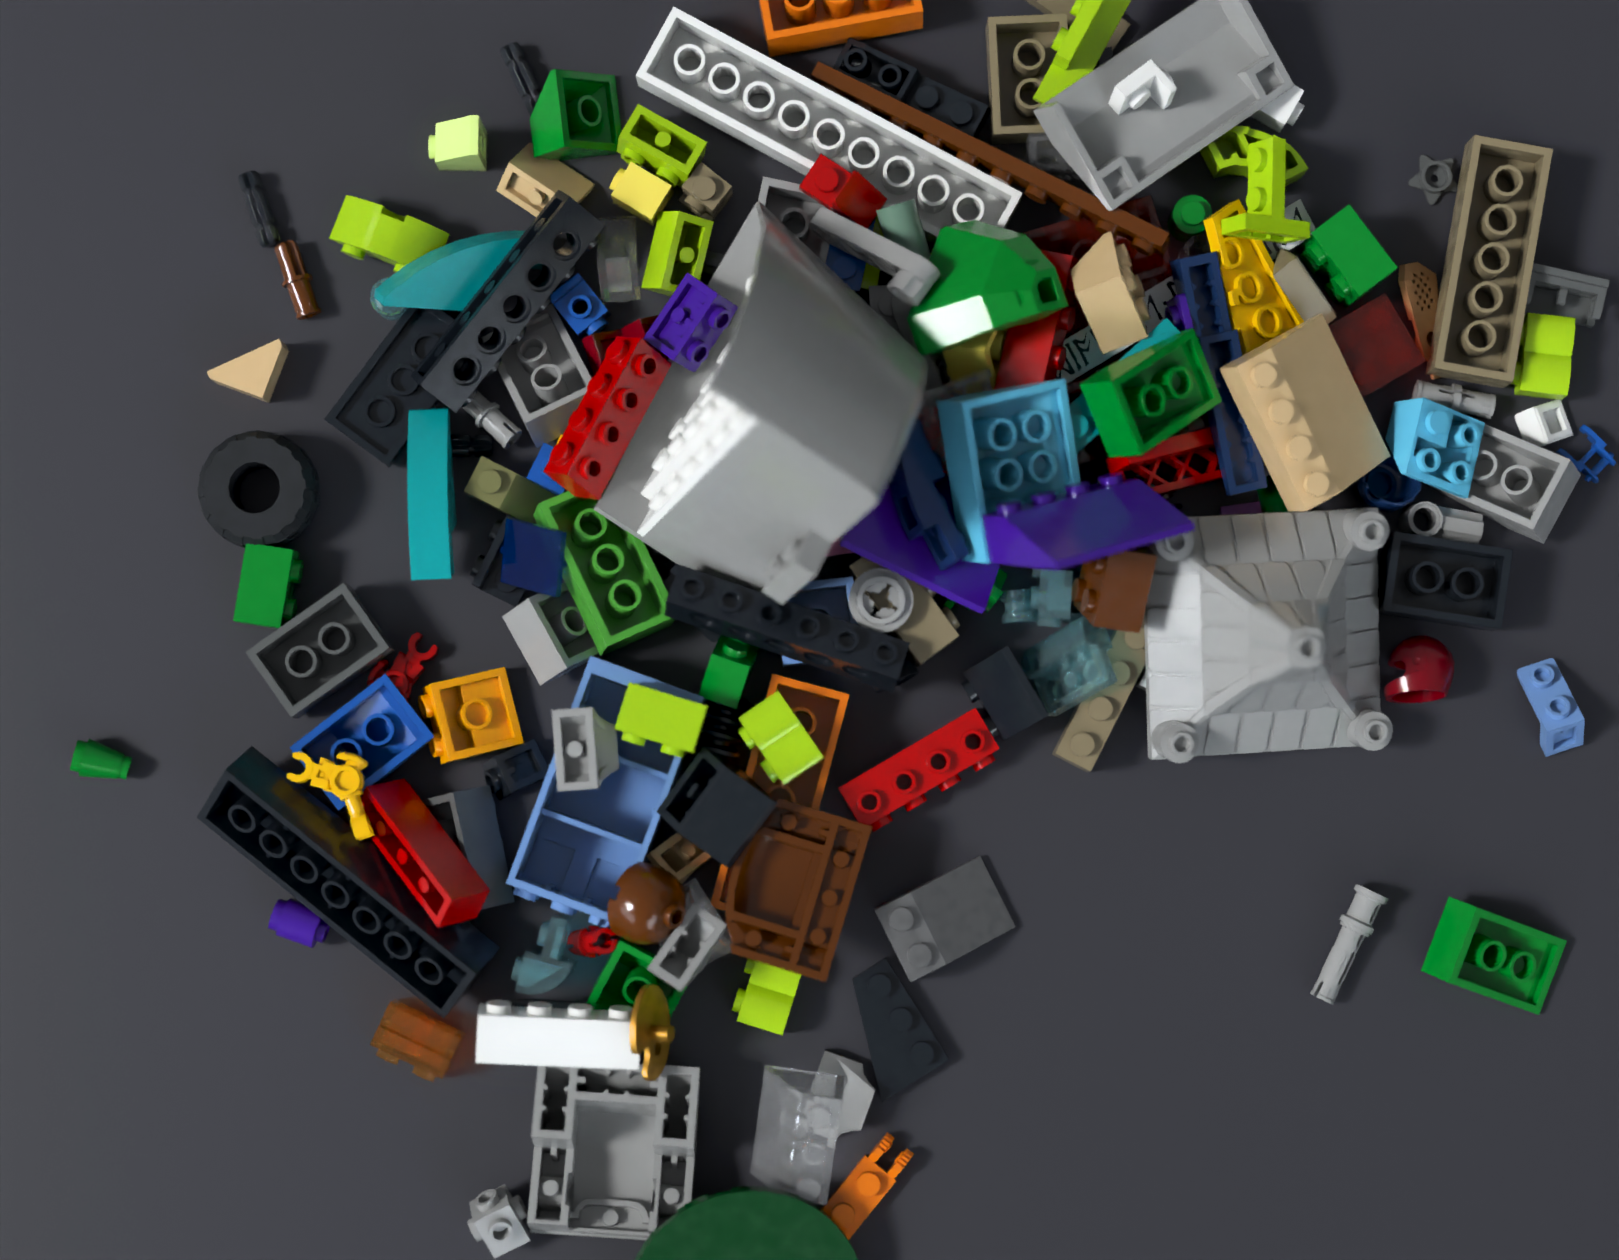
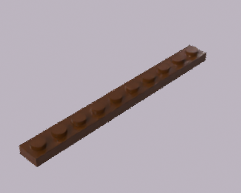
(1003, 167)

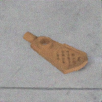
(1420, 299)

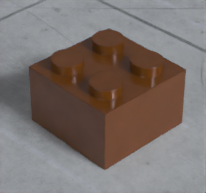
(1115, 589)

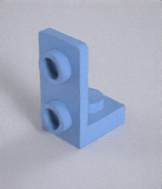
(1554, 706)

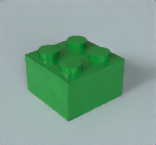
(1346, 257)

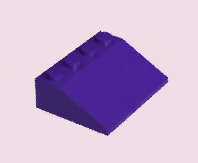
(1080, 523)
(884, 541)

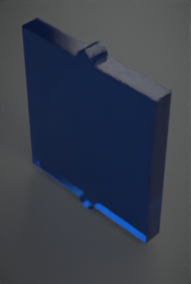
(533, 557)

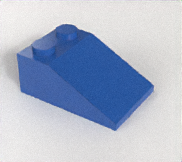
(373, 726)

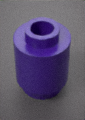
(297, 923)

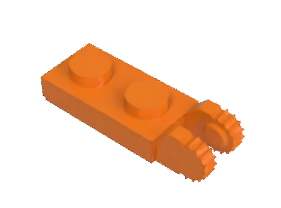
(864, 1187)

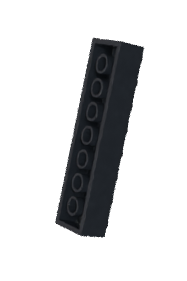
(343, 881)

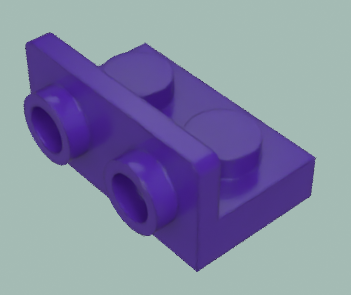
(690, 323)

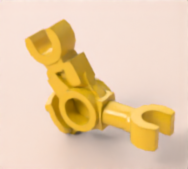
(342, 780)

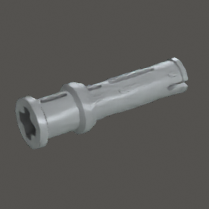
(1355, 926)

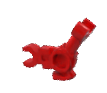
(406, 667)

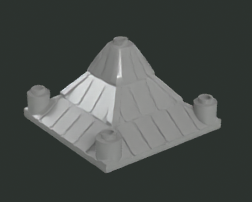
(1265, 635)

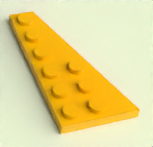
(1252, 295)

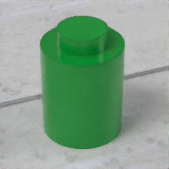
(1188, 217)

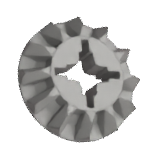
(874, 582)

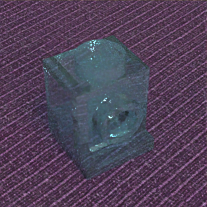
(1052, 596)

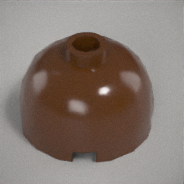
(647, 904)

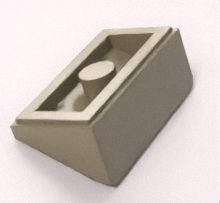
(1300, 287)

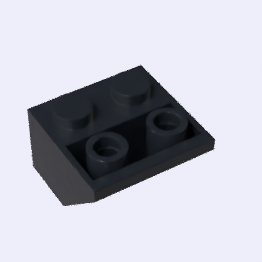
(717, 806)

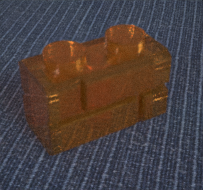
(417, 1040)

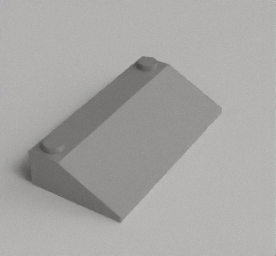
(1221, 78)

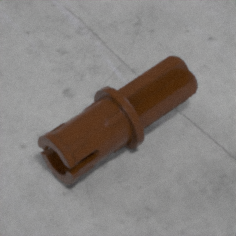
(297, 280)

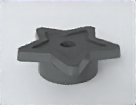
(1423, 181)

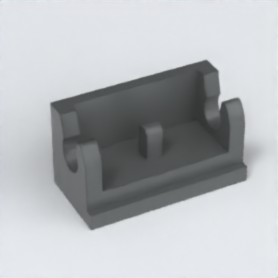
(1566, 294)

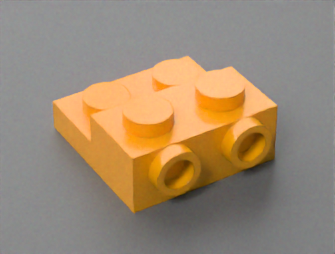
(471, 715)

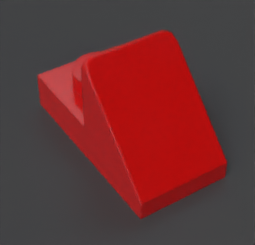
(843, 191)

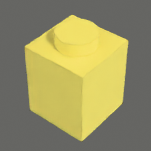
(640, 192)

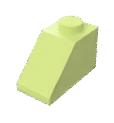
(459, 144)

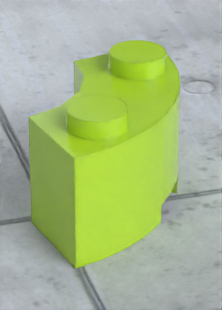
(1230, 151)
(382, 234)

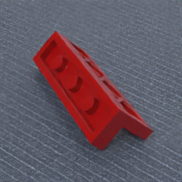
(1168, 451)

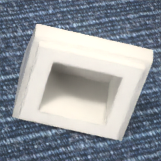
(1544, 423)

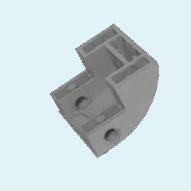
(612, 1150)

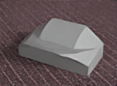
(583, 748)
(856, 1093)

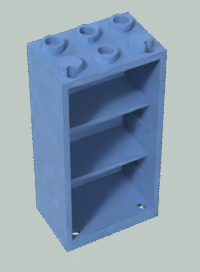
(590, 837)

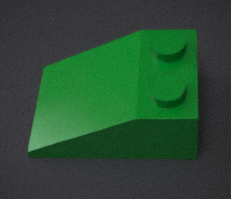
(1150, 394)
(1493, 955)

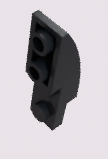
(911, 87)

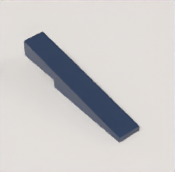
(1236, 451)

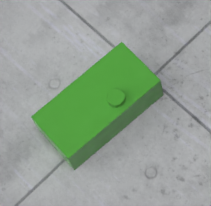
(606, 573)

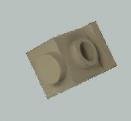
(705, 193)

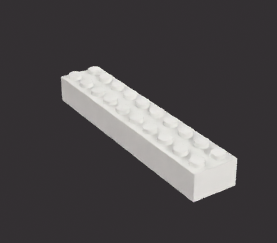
(801, 119)

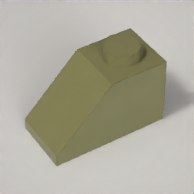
(505, 490)

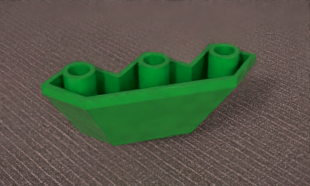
(984, 285)

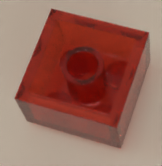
(1376, 345)

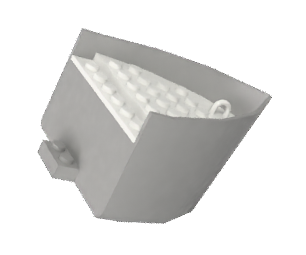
(778, 428)

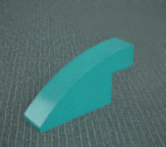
(449, 274)
(430, 494)

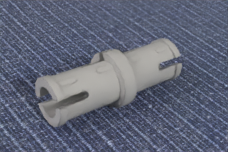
(1457, 398)

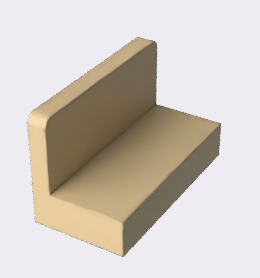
(534, 181)

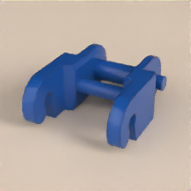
(1596, 446)

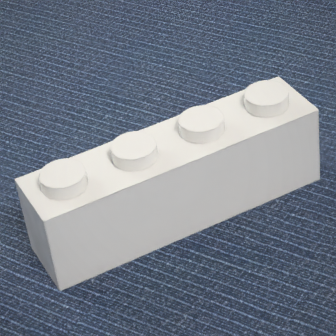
(555, 1035)

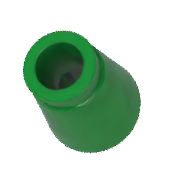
(99, 761)

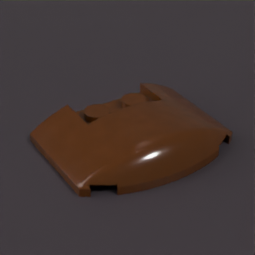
(795, 889)

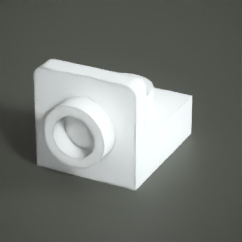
(1140, 85)

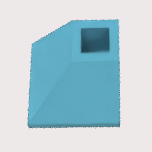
(1435, 444)

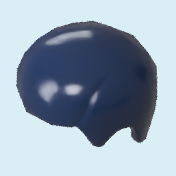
(1388, 488)

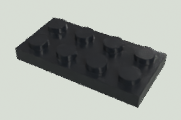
(379, 398)

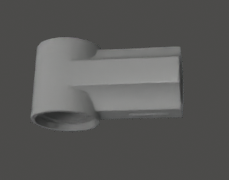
(1444, 523)

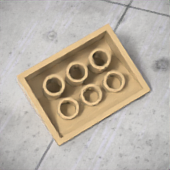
(1305, 414)

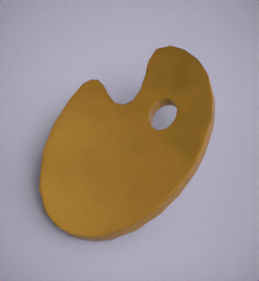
(649, 1028)

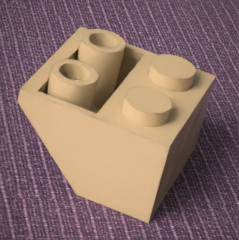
(1111, 294)

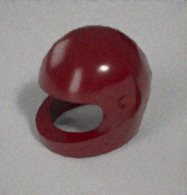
(1427, 674)

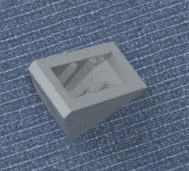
(688, 948)

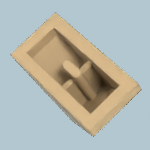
(253, 372)

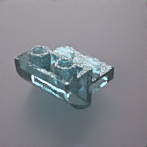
(1069, 665)
(546, 968)

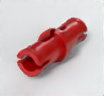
(592, 941)

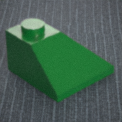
(576, 116)

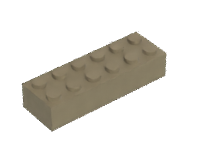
(1489, 261)

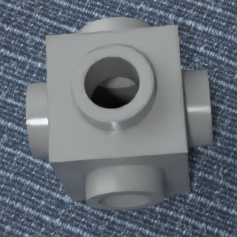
(499, 1220)

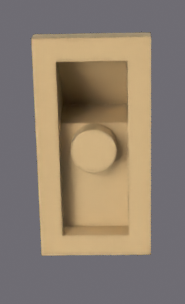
(679, 856)

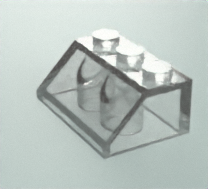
(797, 1131)

